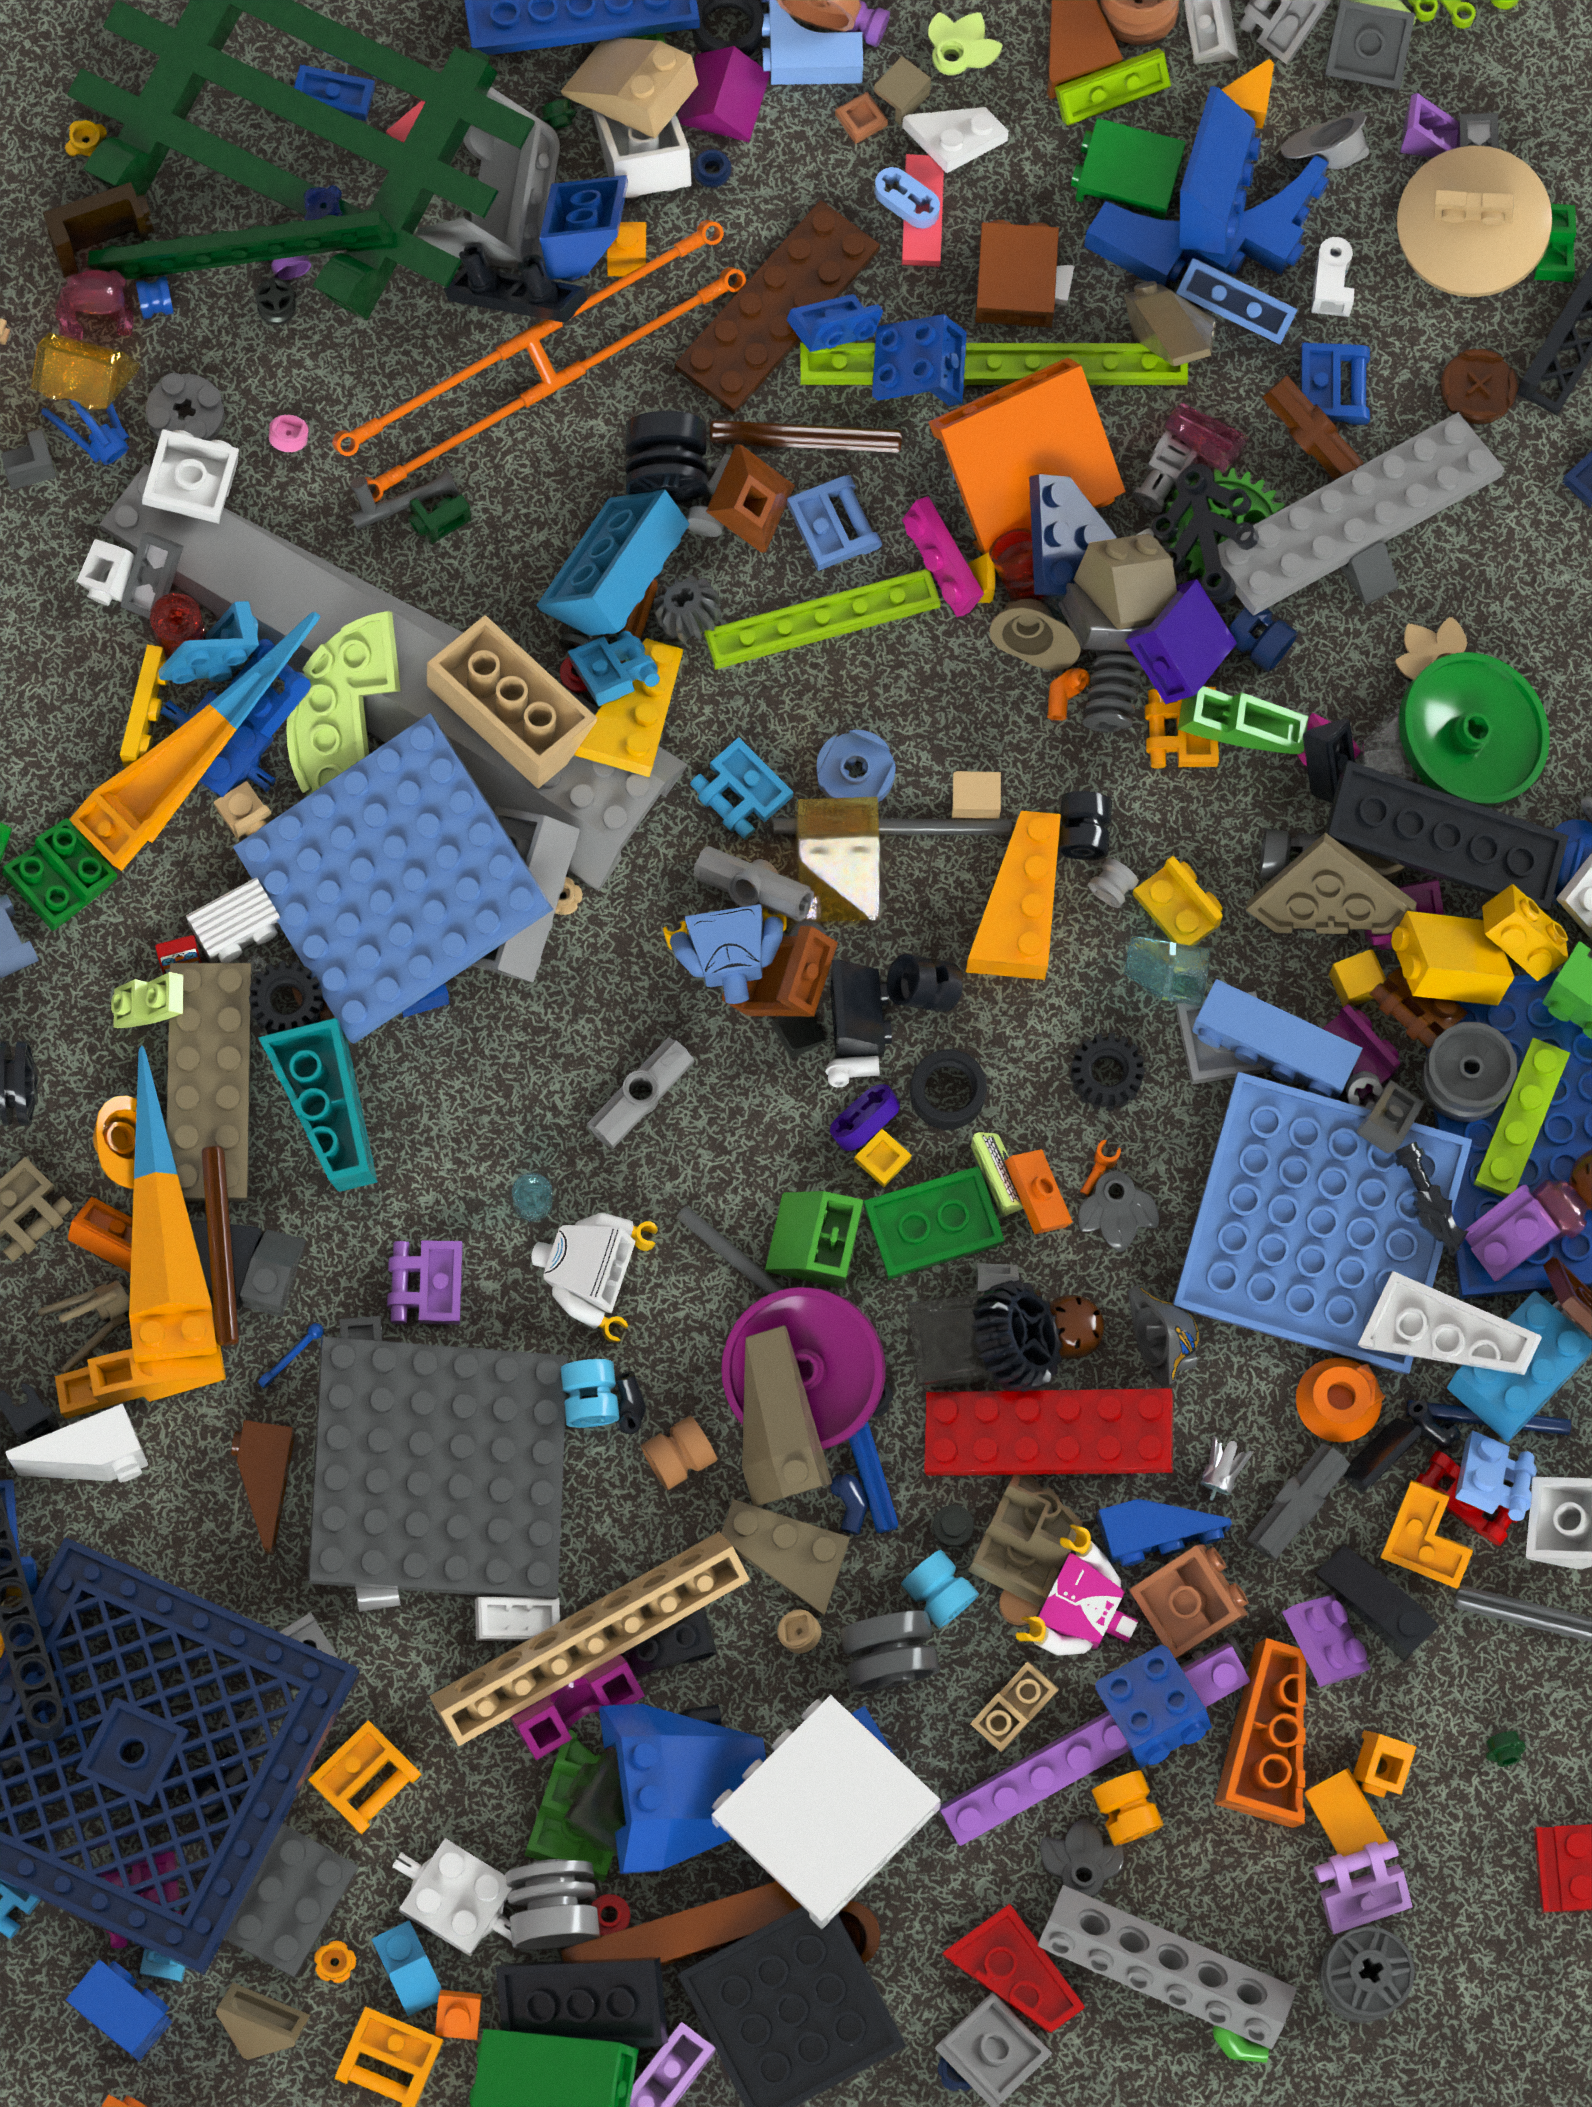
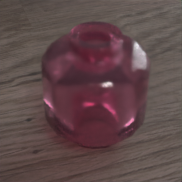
(1563, 1206)

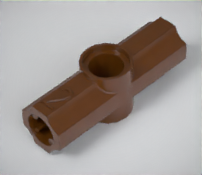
(1311, 428)

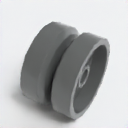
(1471, 1048)
(889, 1650)

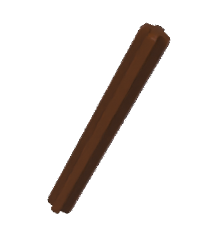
(805, 436)
(220, 1246)

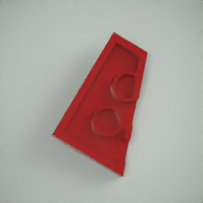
(1011, 1965)

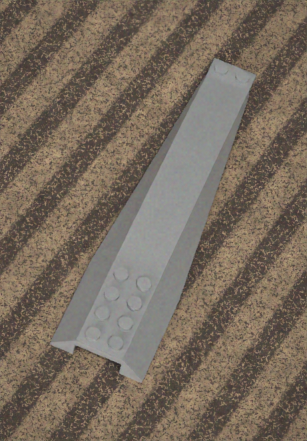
(288, 583)

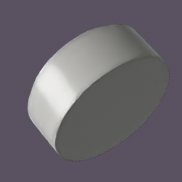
(702, 522)

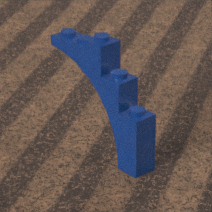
(1265, 233)

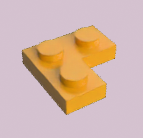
(1414, 1541)

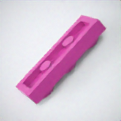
(942, 556)

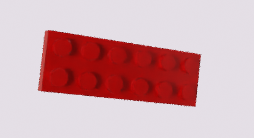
(1049, 1432)

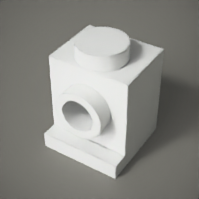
(106, 572)

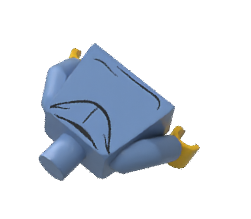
(728, 947)

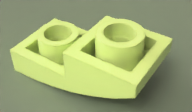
(148, 1002)

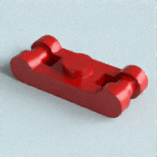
(1443, 1465)

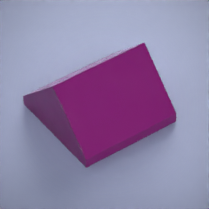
(727, 94)

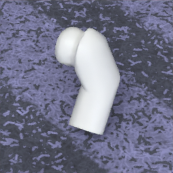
(842, 1069)

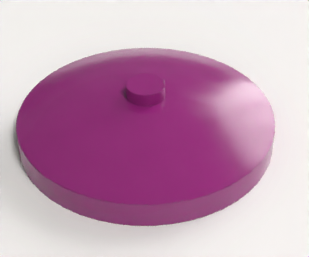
(834, 1351)

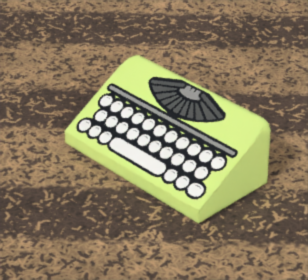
(990, 1157)

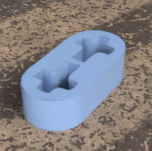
(909, 195)

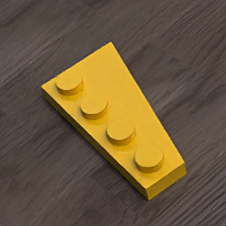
(632, 726)

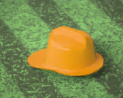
(116, 1139)

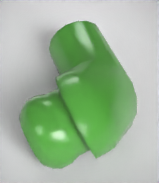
(1238, 2047)

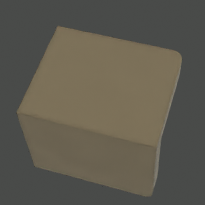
(903, 88)

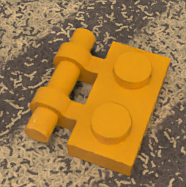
(1190, 749)

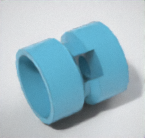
(589, 1379)
(936, 1584)

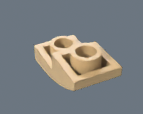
(1014, 1706)

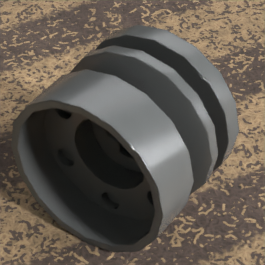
(1358, 1998)

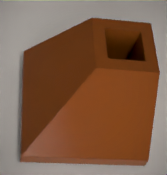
(750, 498)

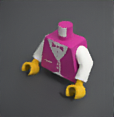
(1080, 1603)

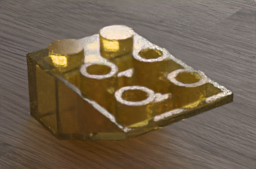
(81, 371)
(839, 857)

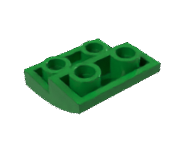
(59, 874)

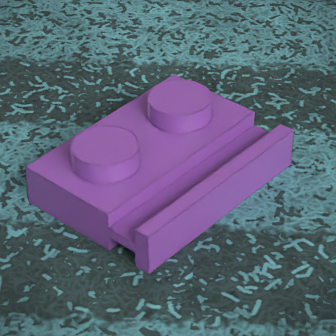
(1510, 1233)

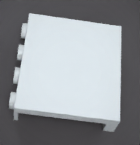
(825, 1809)

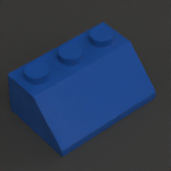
(581, 224)

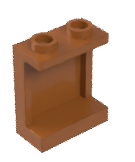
(1017, 274)
(794, 978)

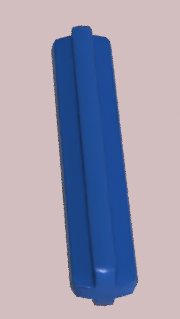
(873, 1480)

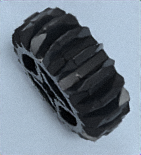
(1017, 1336)

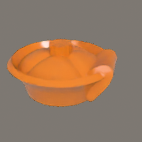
(1339, 1399)

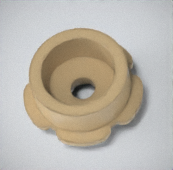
(573, 897)

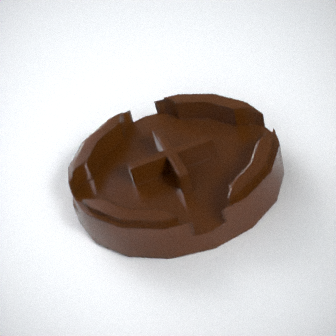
(1478, 386)

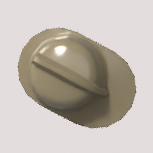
(1034, 635)

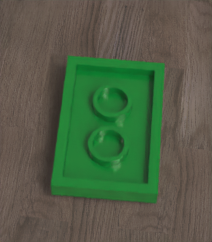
(933, 1222)

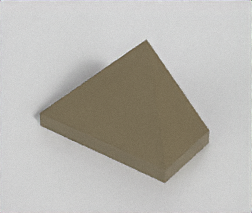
(258, 2022)

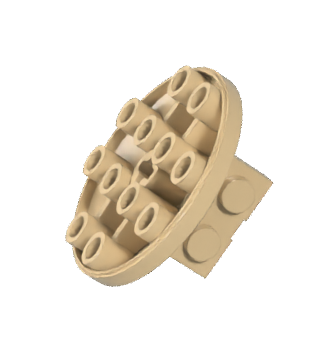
(1474, 221)

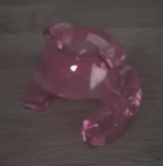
(93, 293)

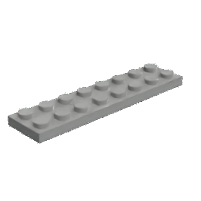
(1359, 511)

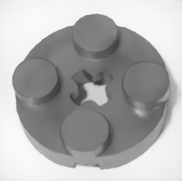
(175, 392)

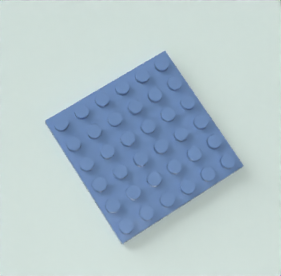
(393, 878)
(1310, 1220)

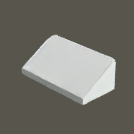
(1211, 30)

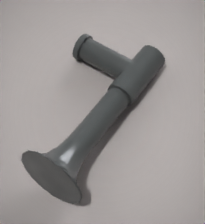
(374, 512)

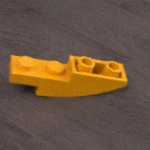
(118, 1379)

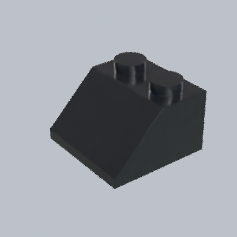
(857, 1010)

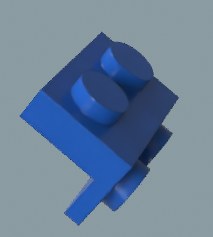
(834, 322)

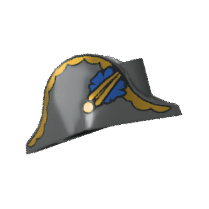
(1163, 1335)

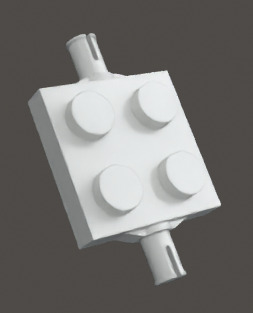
(455, 1896)

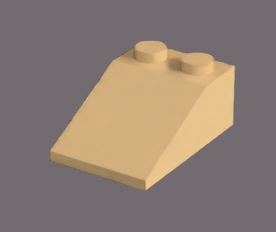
(634, 82)

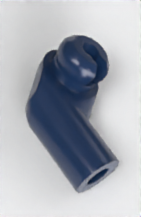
(855, 1500)

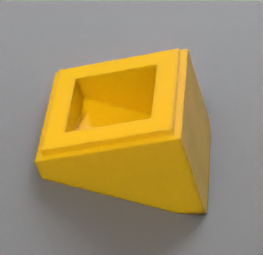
(985, 575)

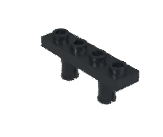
(522, 294)

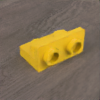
(1179, 903)

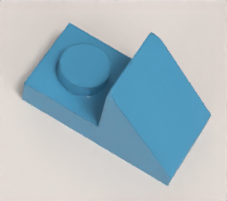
(408, 1967)

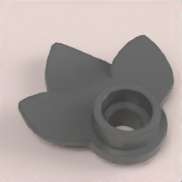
(1119, 1216)
(1082, 1853)

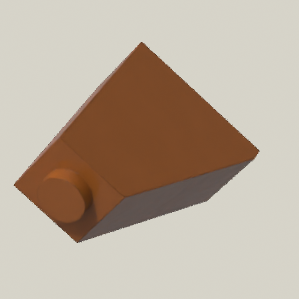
(1078, 42)

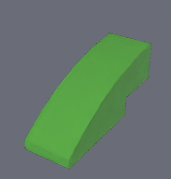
(1243, 721)

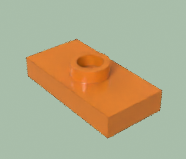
(1038, 1191)

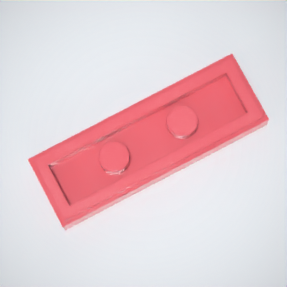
(921, 245)

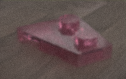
(1207, 436)

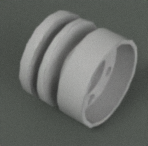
(552, 1898)

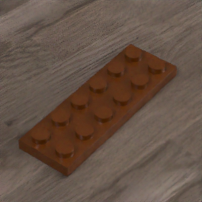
(753, 328)

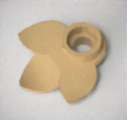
(1427, 646)

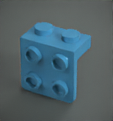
(222, 652)

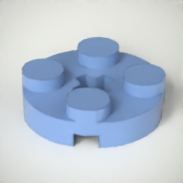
(847, 749)

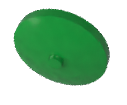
(1474, 729)

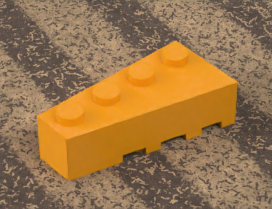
(1018, 916)

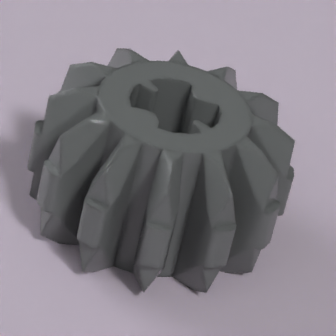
(687, 608)

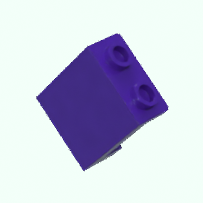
(1182, 644)

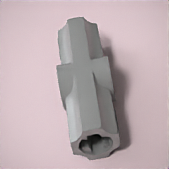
(753, 883)
(623, 1110)

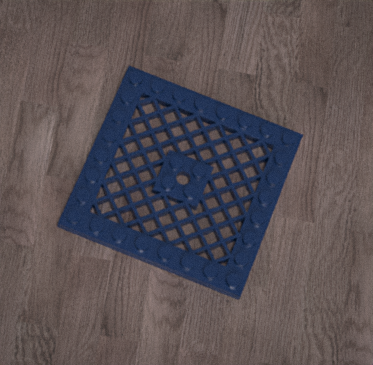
(250, 1832)

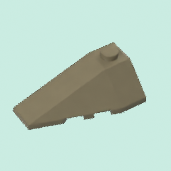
(1169, 324)
(779, 1432)

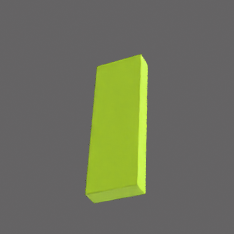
(1113, 86)

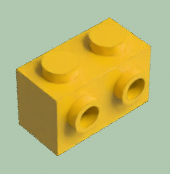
(1525, 932)

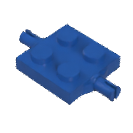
(238, 758)

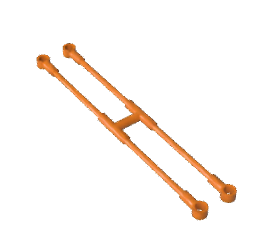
(530, 340)

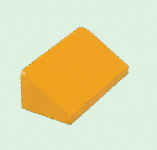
(1345, 1813)

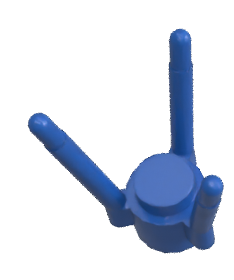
(107, 443)

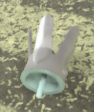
(1222, 1469)

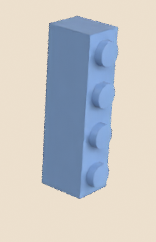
(1276, 1040)

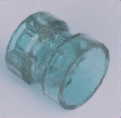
(530, 1189)

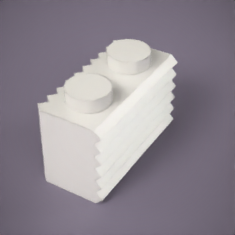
(234, 922)

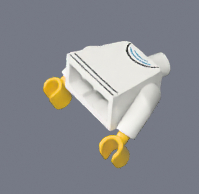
(590, 1264)

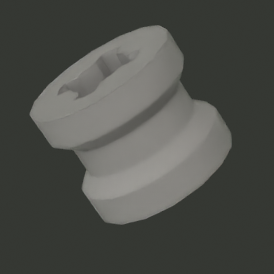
(1113, 883)

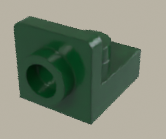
(444, 519)

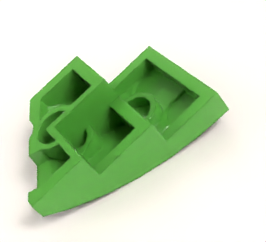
(551, 1832)

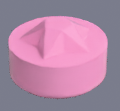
(288, 433)

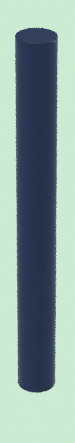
(1465, 1415)

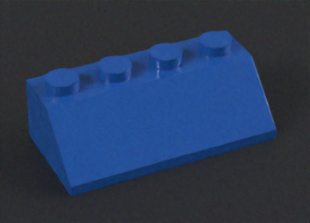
(1217, 175)

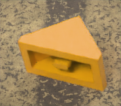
(1253, 91)

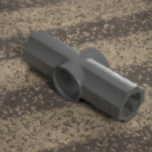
(1298, 1502)

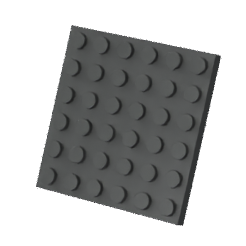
(437, 1469)

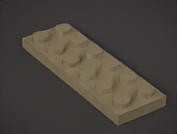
(210, 1075)

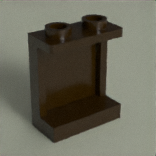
(96, 221)

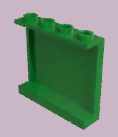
(551, 2071)

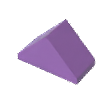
(1428, 129)

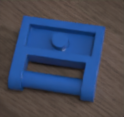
(1322, 380)
(275, 706)

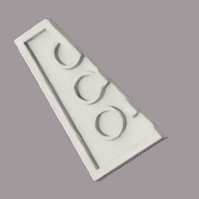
(1438, 1327)

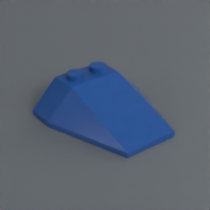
(670, 1780)

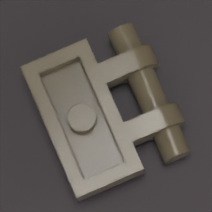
(20, 1192)

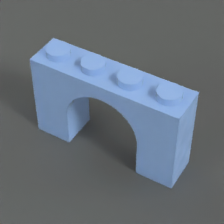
(809, 56)

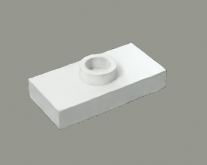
(514, 1617)

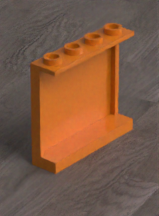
(1021, 431)

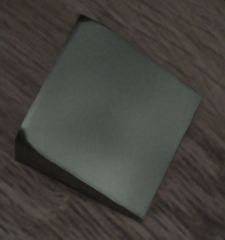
(798, 1033)

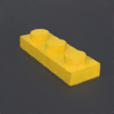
(145, 707)

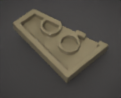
(788, 1550)

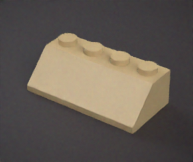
(510, 701)

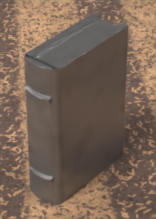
(1089, 623)

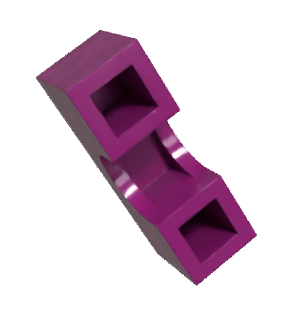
(548, 1721)

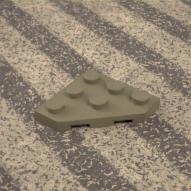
(1330, 893)

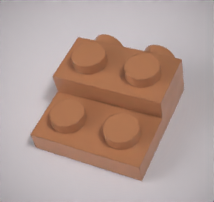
(1190, 1600)

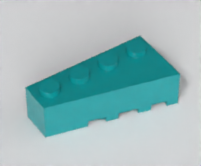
(324, 1093)

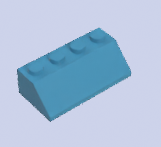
(615, 562)

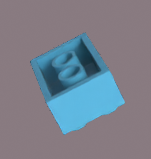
(1511, 1399)

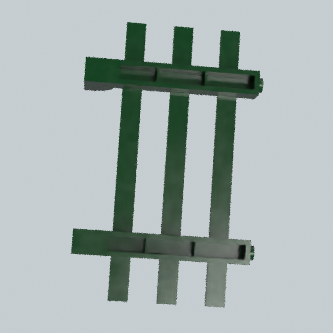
(415, 167)

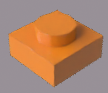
(458, 2014)

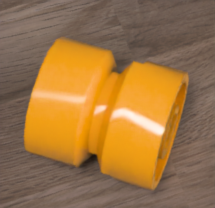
(1127, 1807)

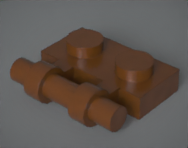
(1421, 1016)

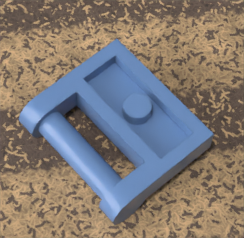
(822, 527)

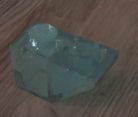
(1168, 969)

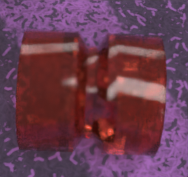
(1014, 563)
(173, 630)

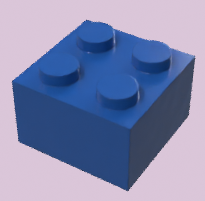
(119, 2010)

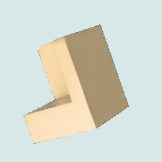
(976, 795)

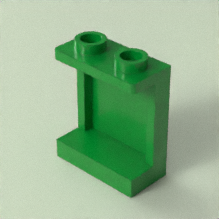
(1129, 167)

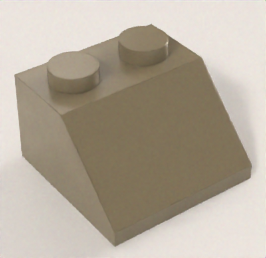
(1128, 579)

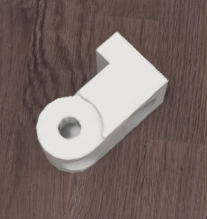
(1330, 270)

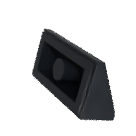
(1325, 753)
(1381, 1454)

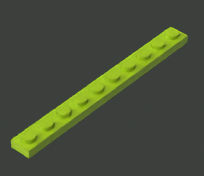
(1005, 363)

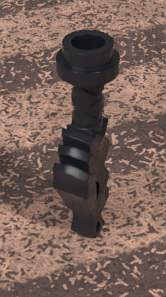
(1433, 1210)

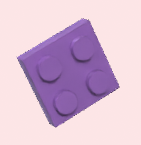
(1327, 1640)

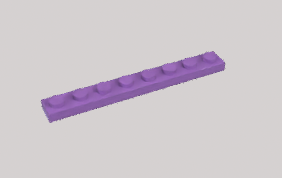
(1073, 1756)

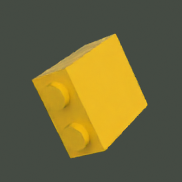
(1451, 959)

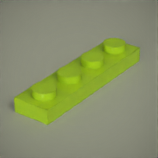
(1521, 1118)

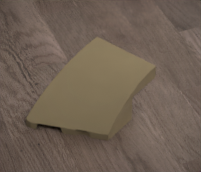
(1023, 1540)

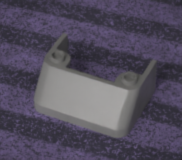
(523, 184)

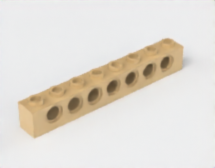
(589, 1638)

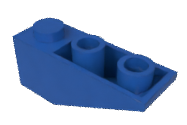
(1147, 1527)

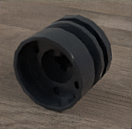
(666, 454)
(17, 1083)

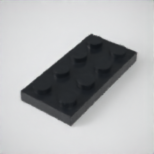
(585, 2000)

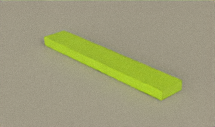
(822, 618)

